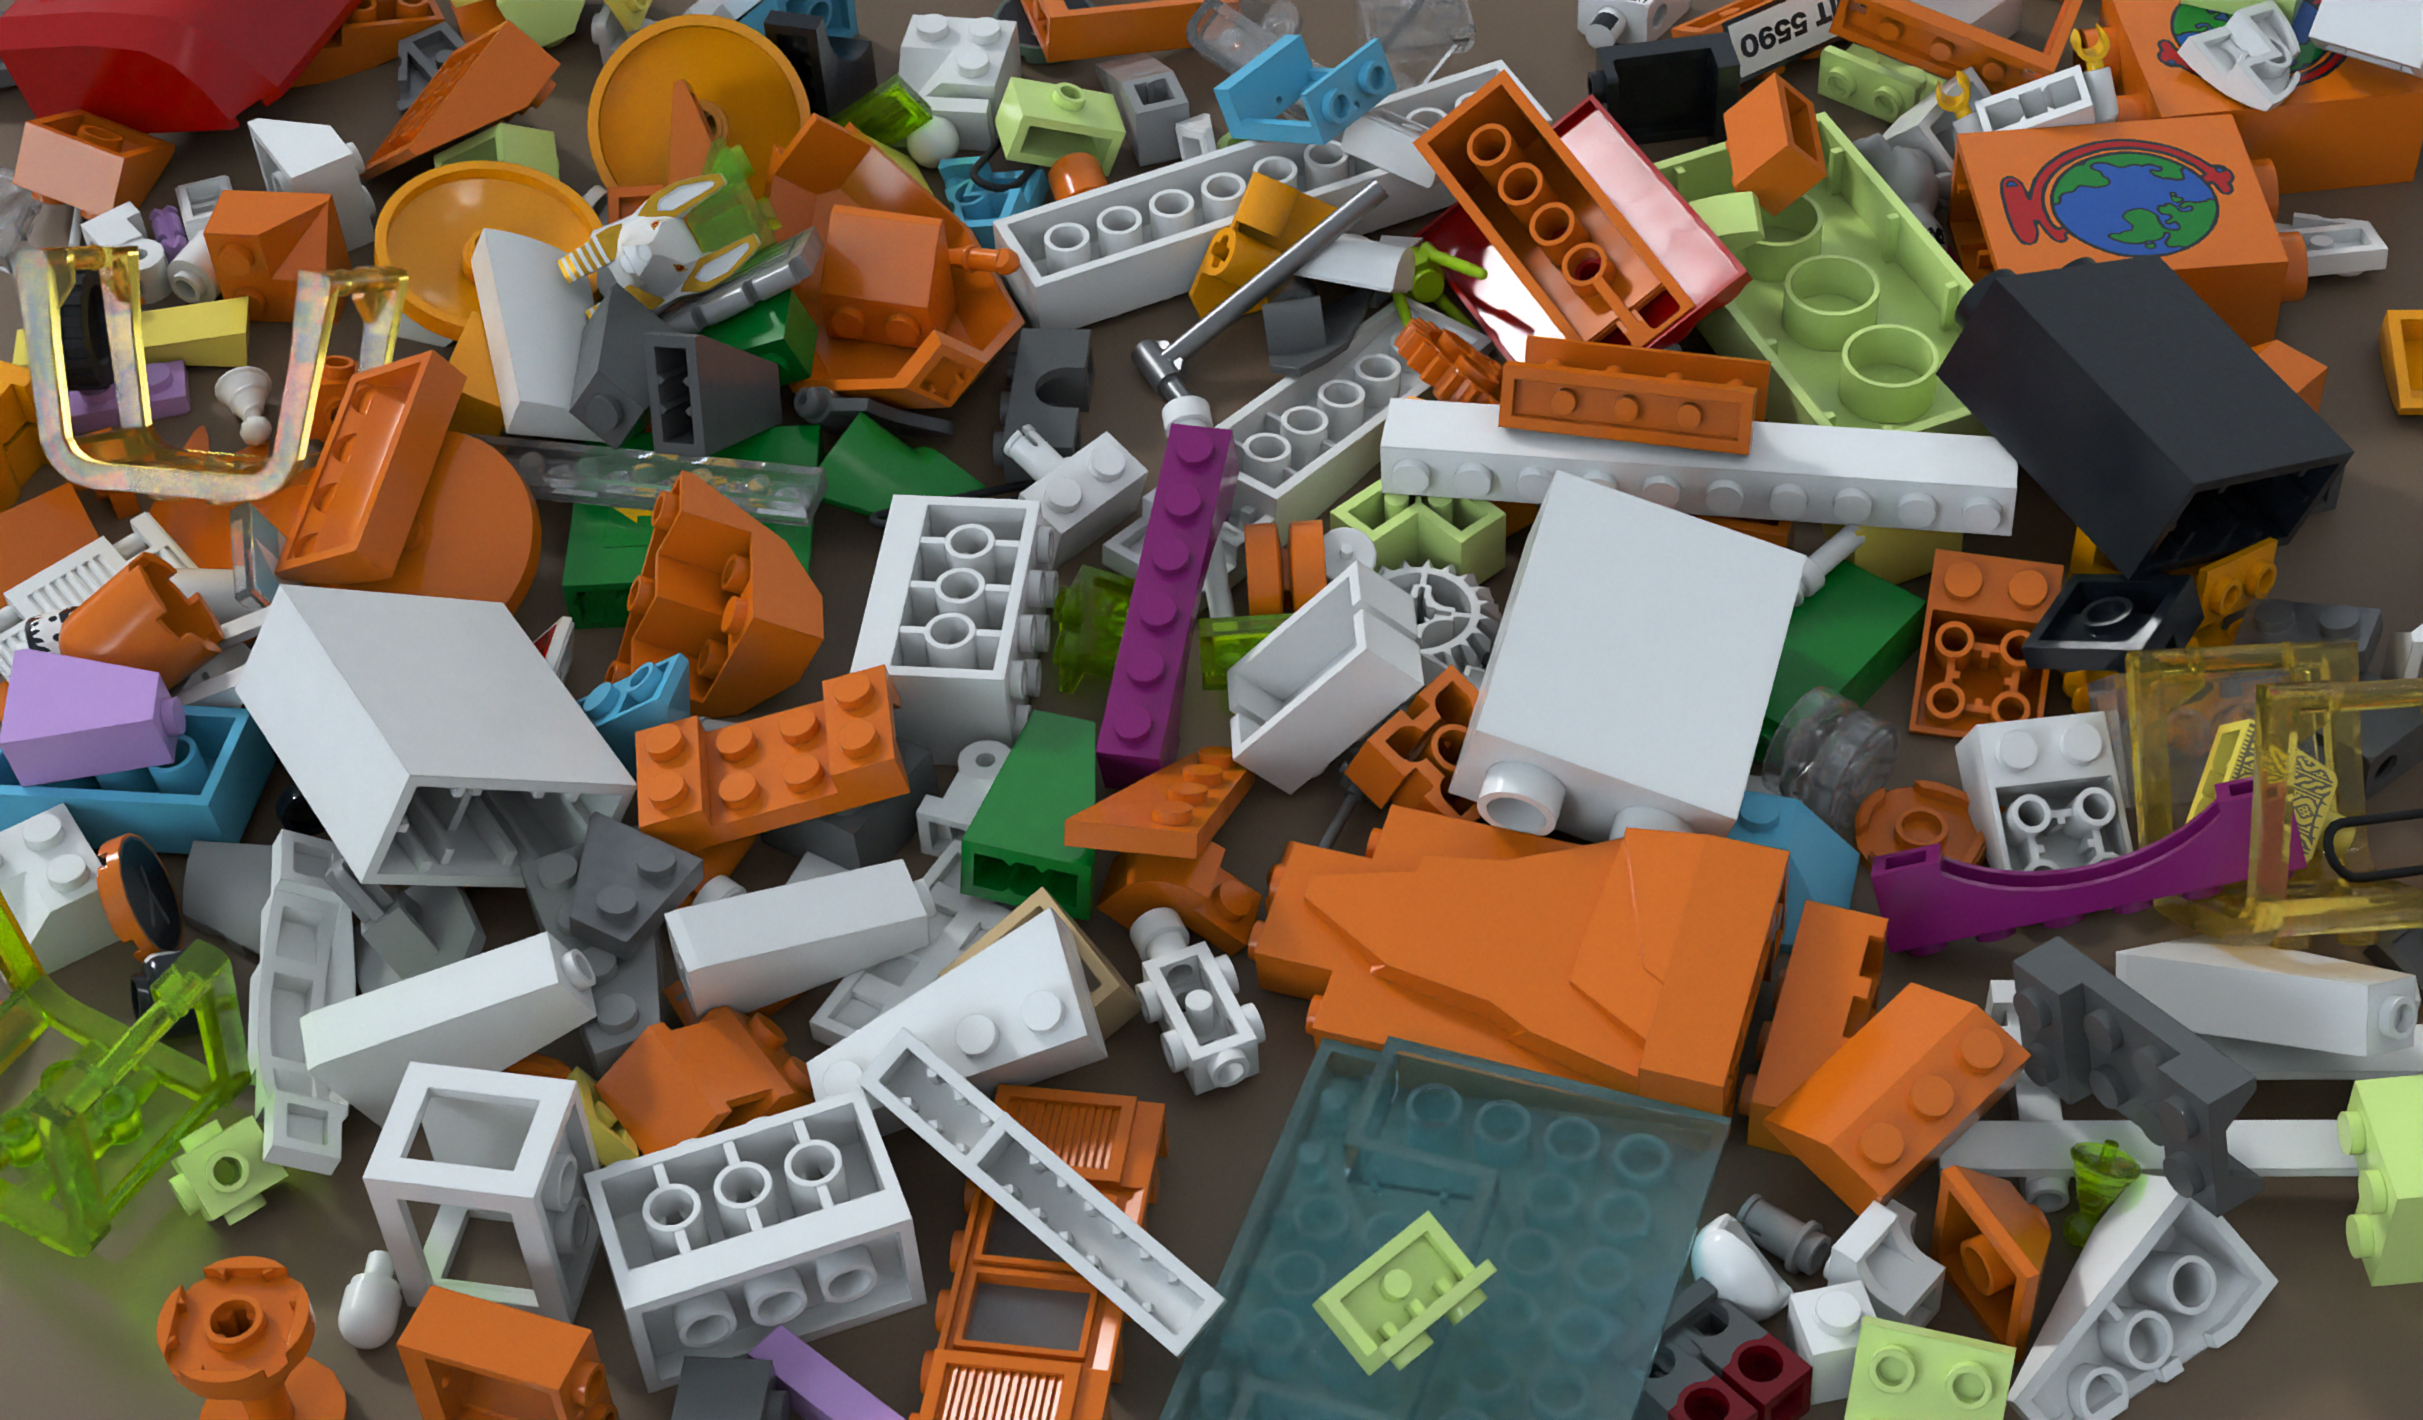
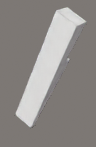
(1042, 1192)

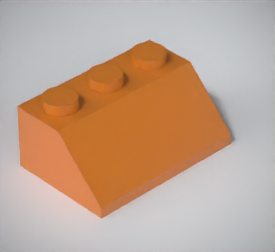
(1898, 1095)

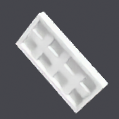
(875, 990)

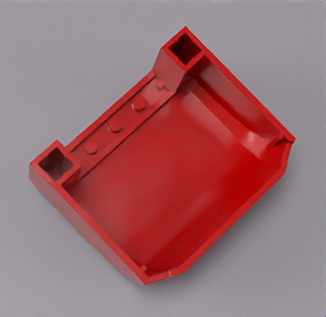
(163, 60)

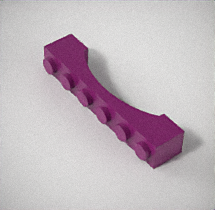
(1153, 656)
(1947, 900)

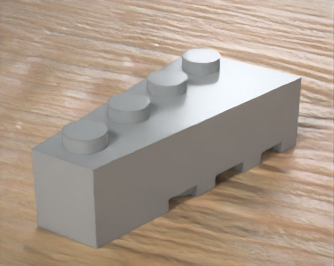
(625, 992)

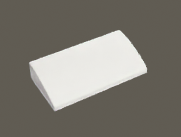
(532, 332)

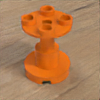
(246, 1343)

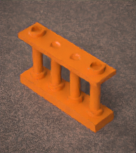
(1635, 394)

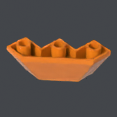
(722, 598)

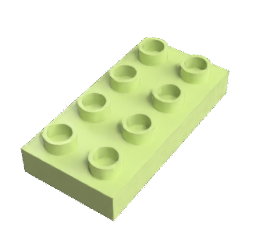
(1840, 299)

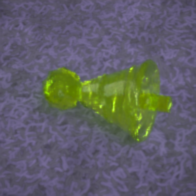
(2100, 1177)

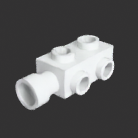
(1215, 1036)

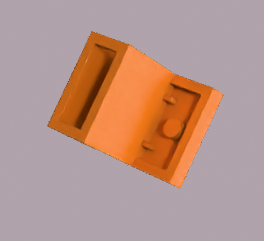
(703, 1079)

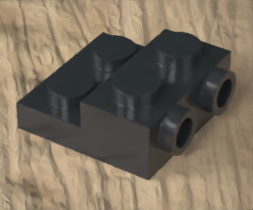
(2107, 616)

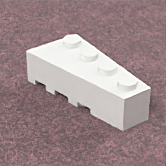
(995, 1019)

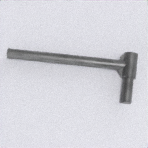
(1165, 363)

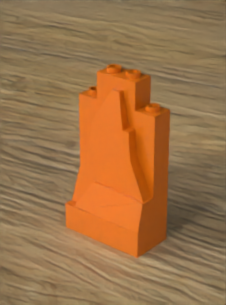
(1535, 951)

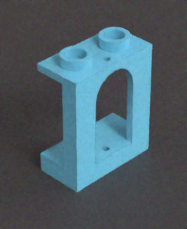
(1285, 74)

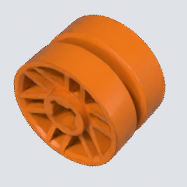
(1286, 575)

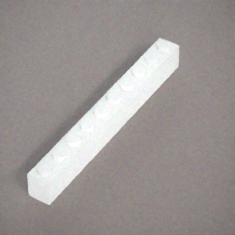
(1788, 475)

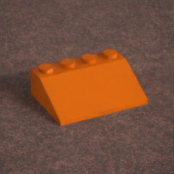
(472, 90)

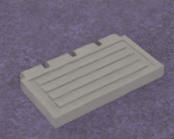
(756, 280)

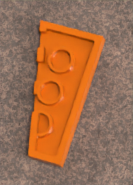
(1167, 811)

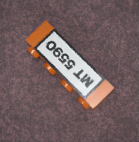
(1769, 32)

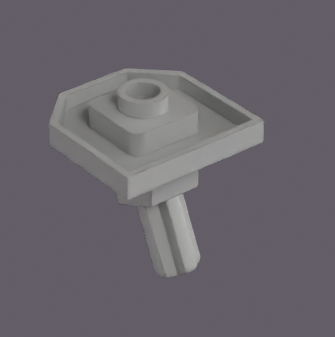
(405, 930)

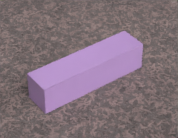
(815, 1384)

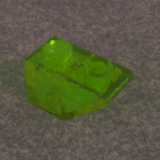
(733, 209)

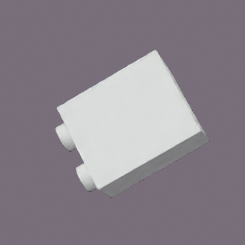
(1627, 670)
(427, 735)

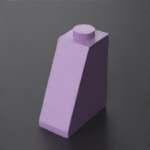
(85, 718)

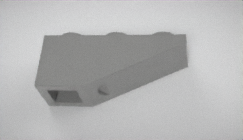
(1148, 104)

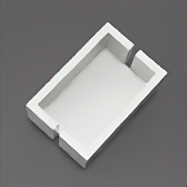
(1324, 678)

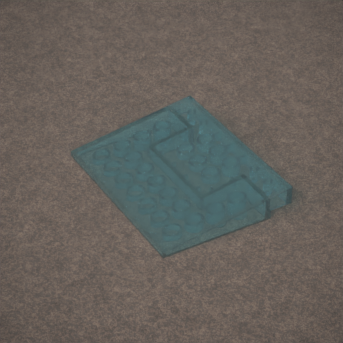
(1552, 1179)

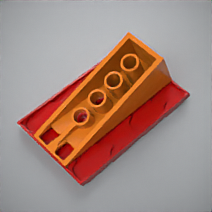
(1569, 227)

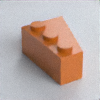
(1819, 1006)

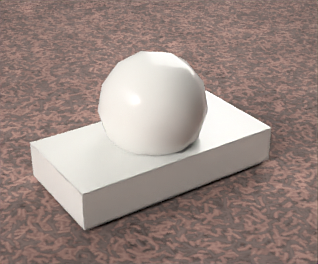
(954, 127)

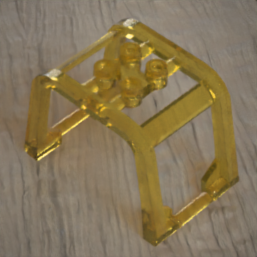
(136, 455)
(2320, 694)

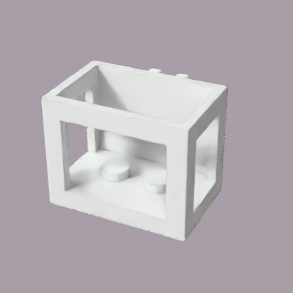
(500, 1153)

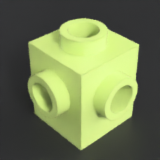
(243, 1149)

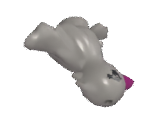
(1913, 180)

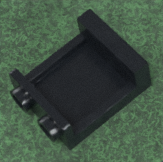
(1668, 87)

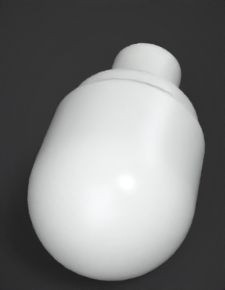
(371, 1304)

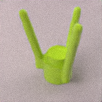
(1429, 283)

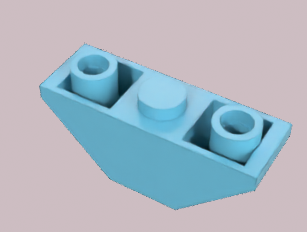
(638, 702)

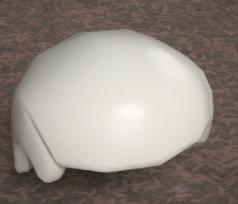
(1738, 1269)

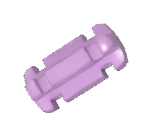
(168, 230)

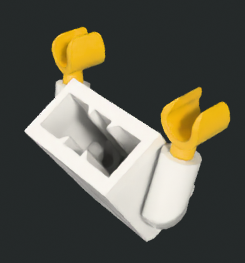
(2051, 101)

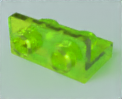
(1090, 625)

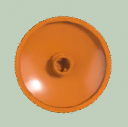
(471, 533)

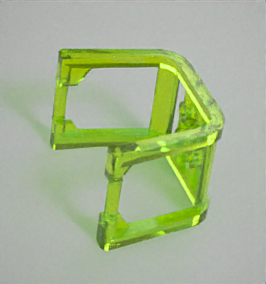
(77, 1105)

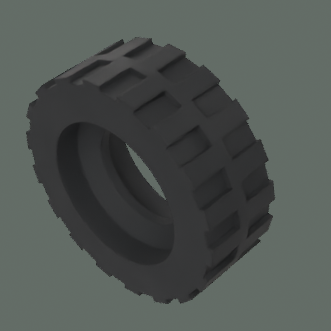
(86, 335)

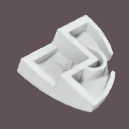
(2248, 56)

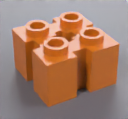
(1418, 751)

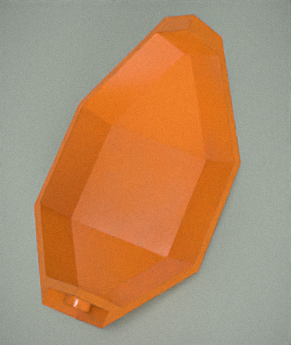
(846, 168)

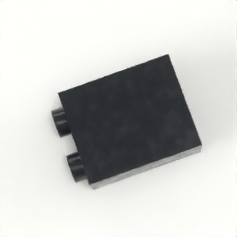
(2140, 412)

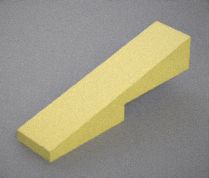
(198, 333)

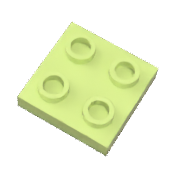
(1926, 1375)

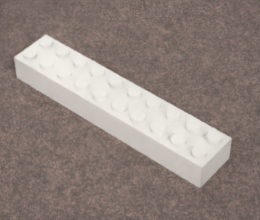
(1151, 231)

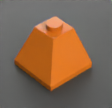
(1991, 1252)

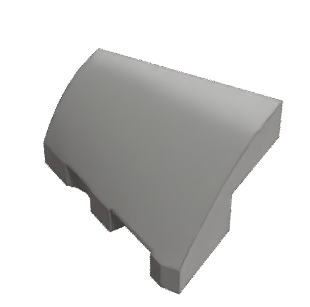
(227, 891)

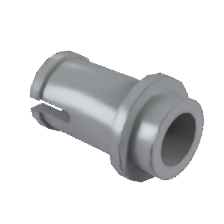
(1795, 1242)

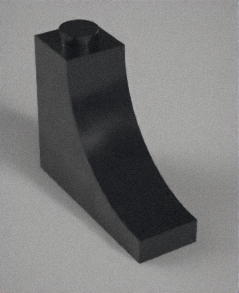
(830, 67)

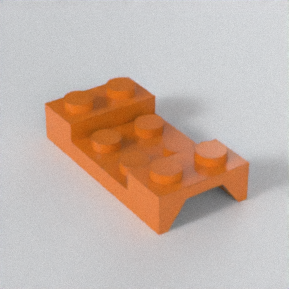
(773, 768)

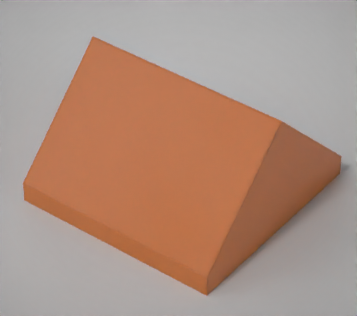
(41, 535)

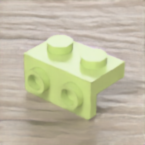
(1400, 1293)

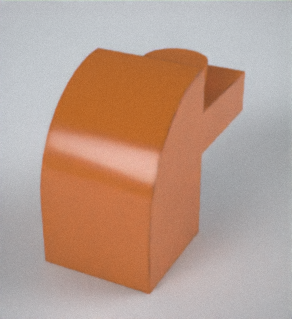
(1198, 889)

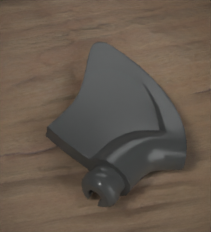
(837, 413)

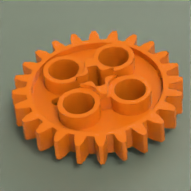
(1450, 364)

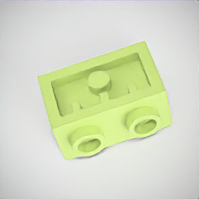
(1873, 81)

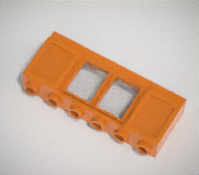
(1020, 1323)

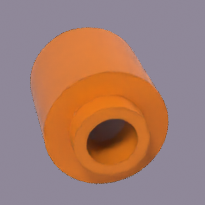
(1075, 175)

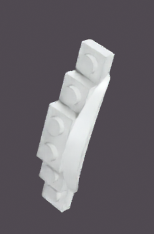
(301, 968)

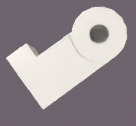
(125, 227)
(949, 817)

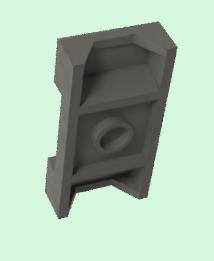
(2110, 1041)

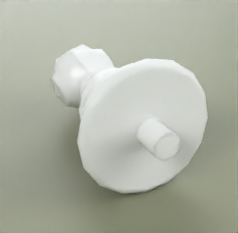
(245, 394)
(1344, 547)

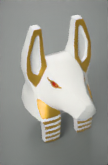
(656, 252)

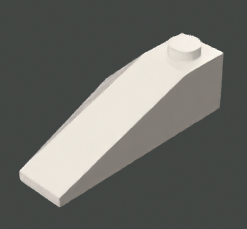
(2138, 1304)

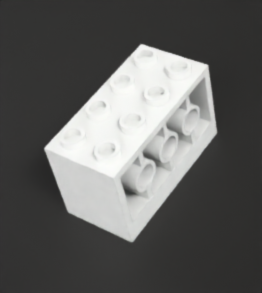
(960, 617)
(756, 1232)

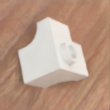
(1895, 1273)

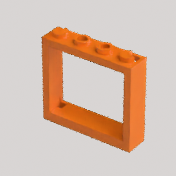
(1109, 29)
(1950, 45)

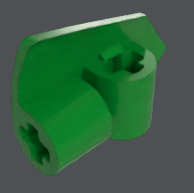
(874, 464)

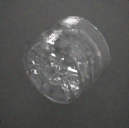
(1830, 755)

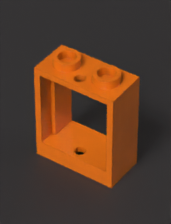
(500, 1363)

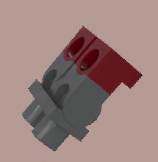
(1722, 1366)

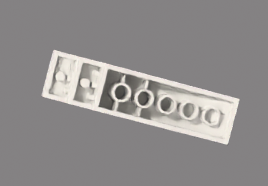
(1308, 438)

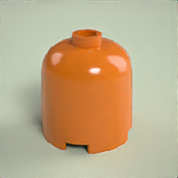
(144, 623)

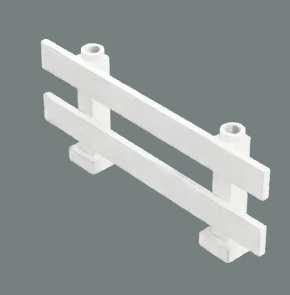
(2040, 1141)

